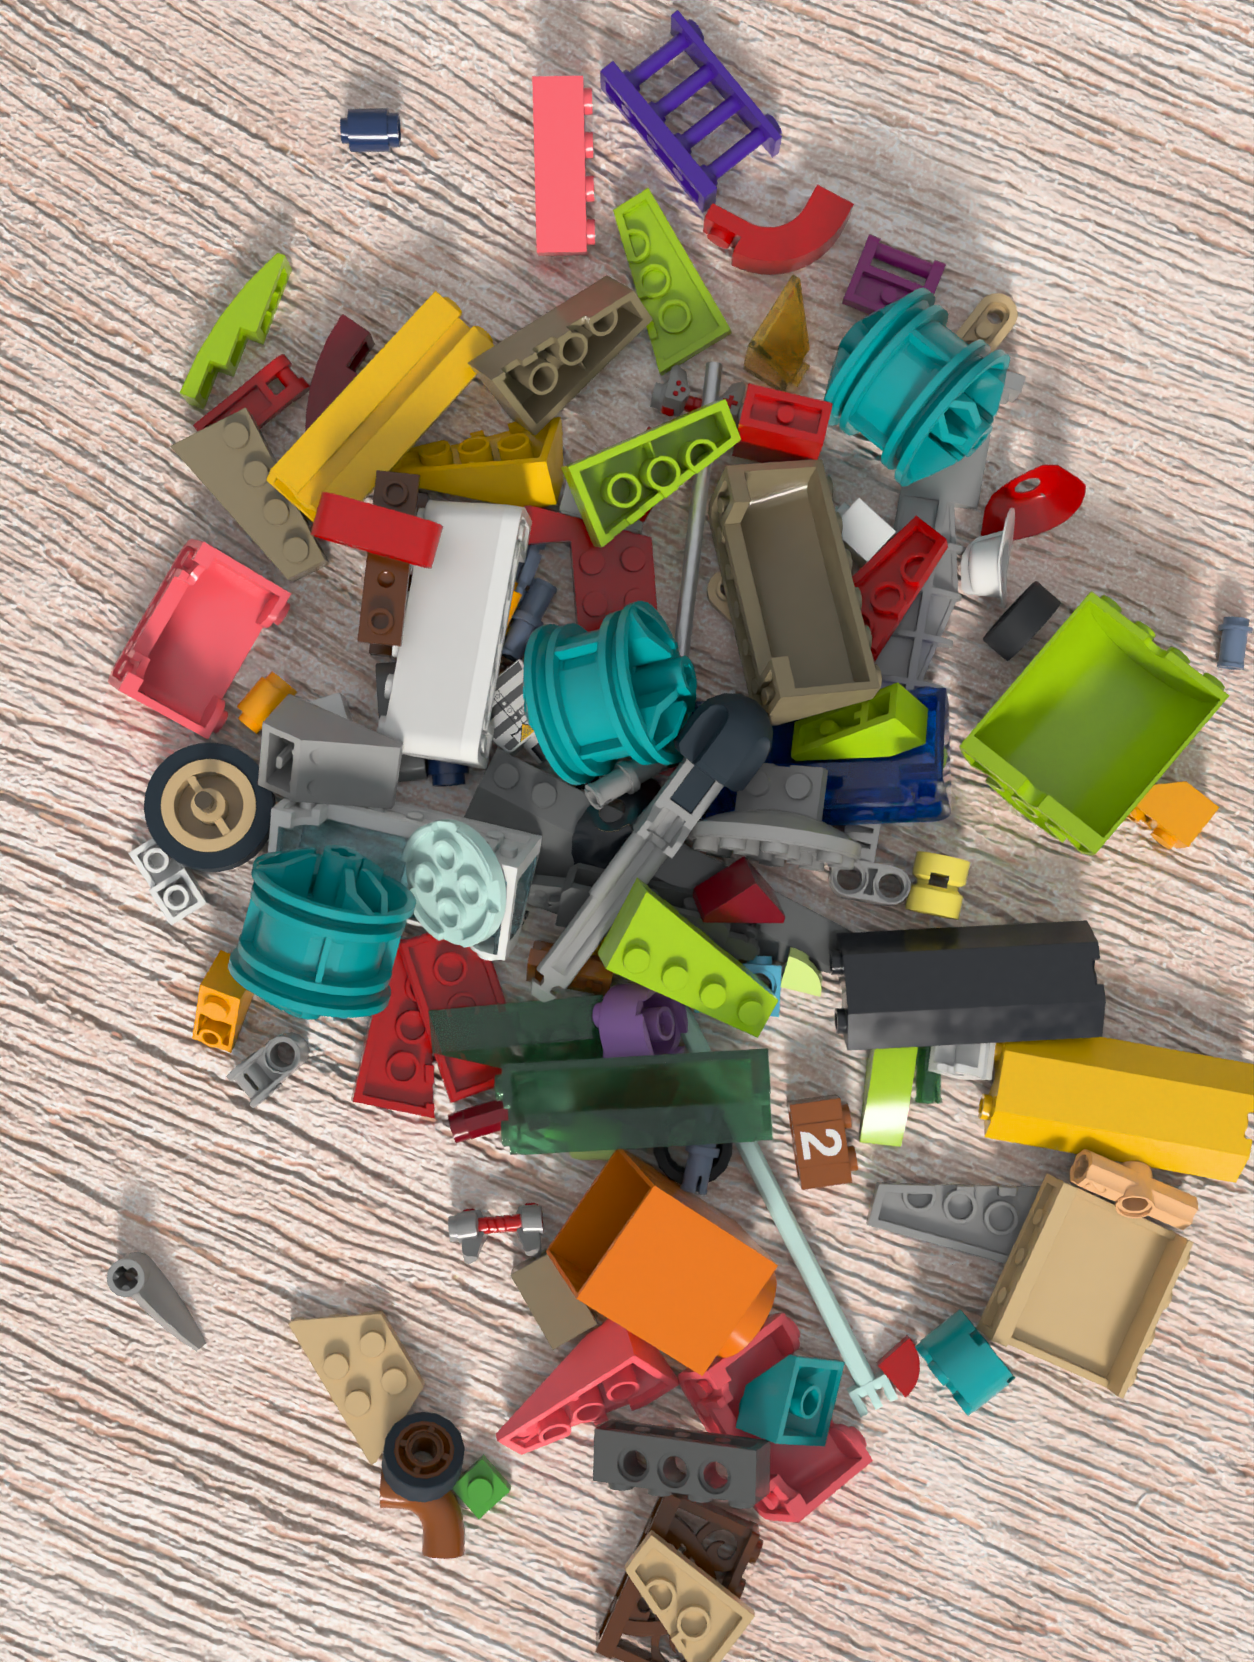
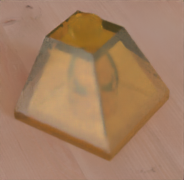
(781, 342)

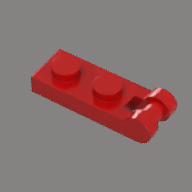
(258, 397)

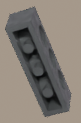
(743, 1457)

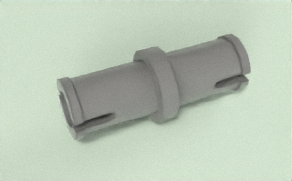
(623, 779)

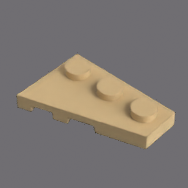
(690, 1604)

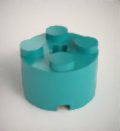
(964, 1362)

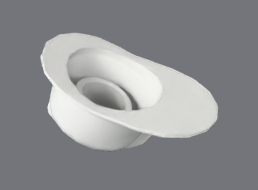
(987, 561)

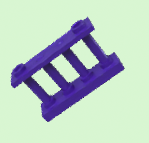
(675, 149)

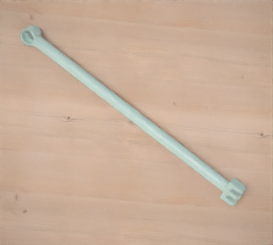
(865, 1380)

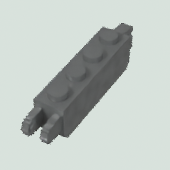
(568, 895)

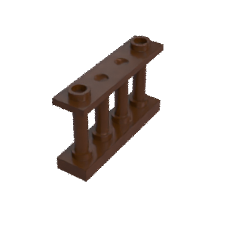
(385, 578)

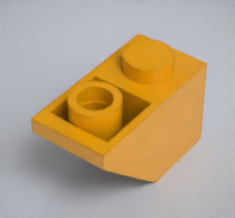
(1174, 813)
(220, 1006)

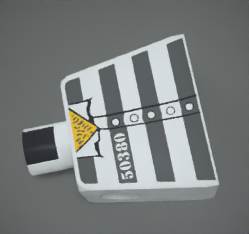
(508, 715)

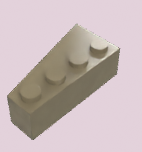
(561, 352)
(234, 467)

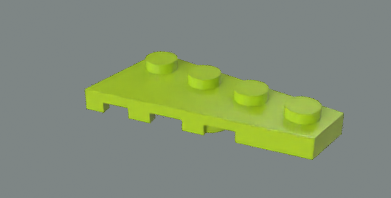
(667, 285)

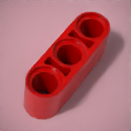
(376, 530)

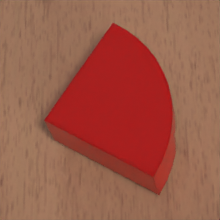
(901, 1365)

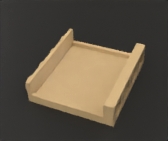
(1085, 1286)

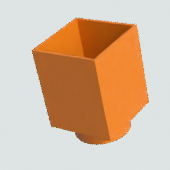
(665, 1264)

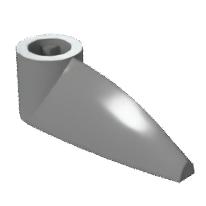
(155, 1296)

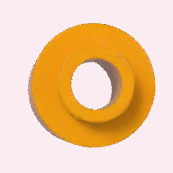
(263, 700)

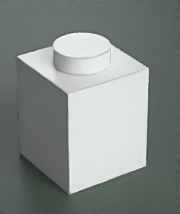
(863, 531)

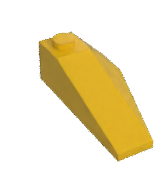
(495, 468)

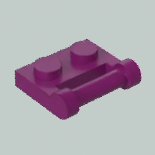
(875, 288)

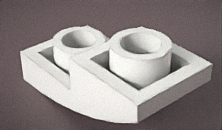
(170, 882)

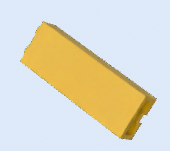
(383, 408)

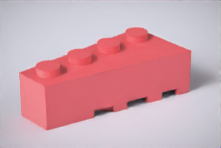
(561, 165)

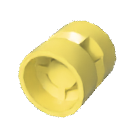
(933, 899)

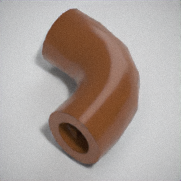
(440, 1520)

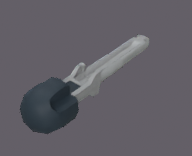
(720, 747)

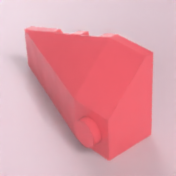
(595, 1378)

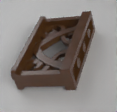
(626, 1616)

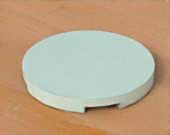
(455, 882)

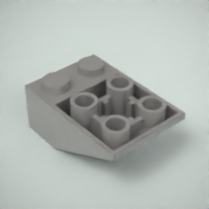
(327, 758)

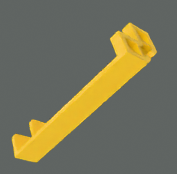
(1123, 1103)

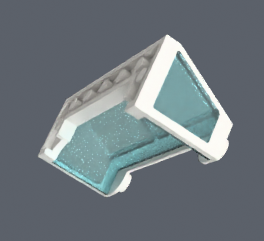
(382, 837)

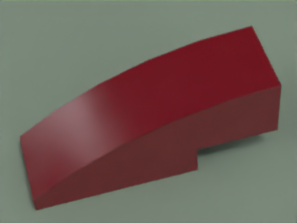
(336, 366)

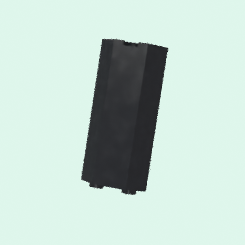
(968, 985)

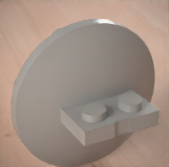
(779, 821)

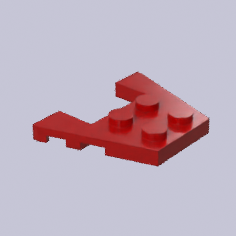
(601, 577)

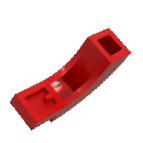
(785, 246)

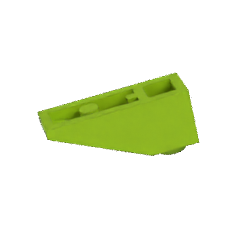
(868, 729)

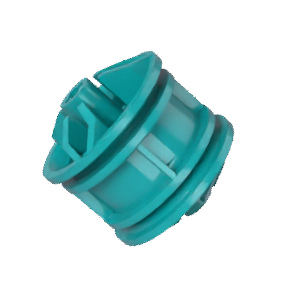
(915, 387)
(607, 693)
(321, 933)

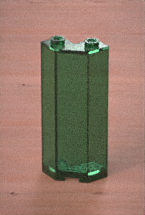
(635, 1102)

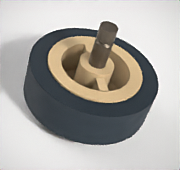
(208, 807)

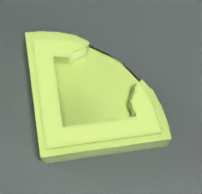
(801, 974)

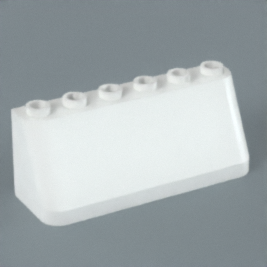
(456, 633)

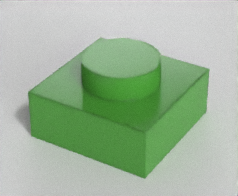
(481, 1486)

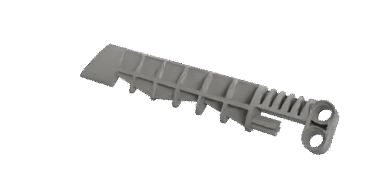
(918, 635)

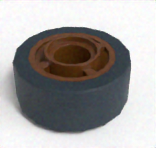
(418, 1479)

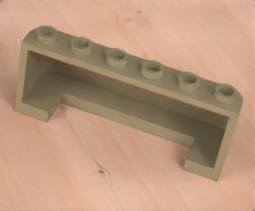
(791, 589)

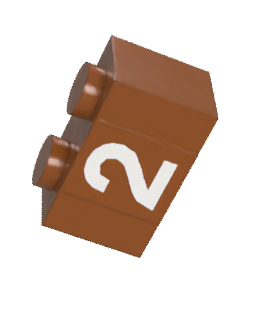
(821, 1141)

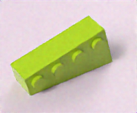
(634, 475)
(675, 958)

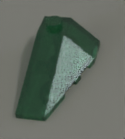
(518, 1031)

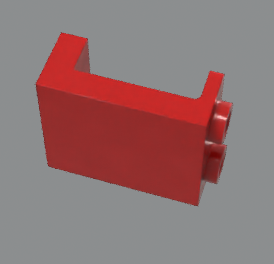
(781, 426)

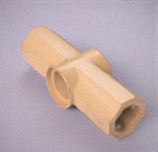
(1133, 1189)

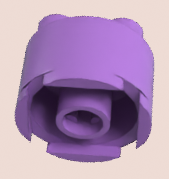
(639, 1022)

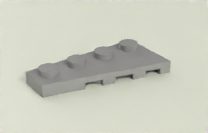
(955, 1216)

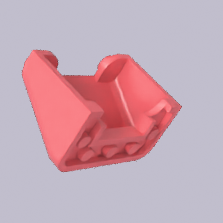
(197, 636)
(798, 1473)

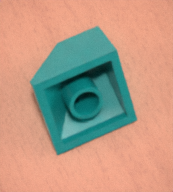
(792, 1401)

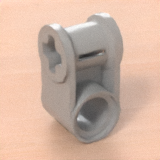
(265, 1072)

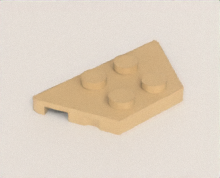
(362, 1371)

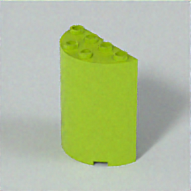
(1091, 724)

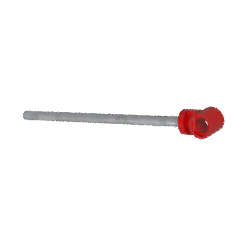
(694, 534)

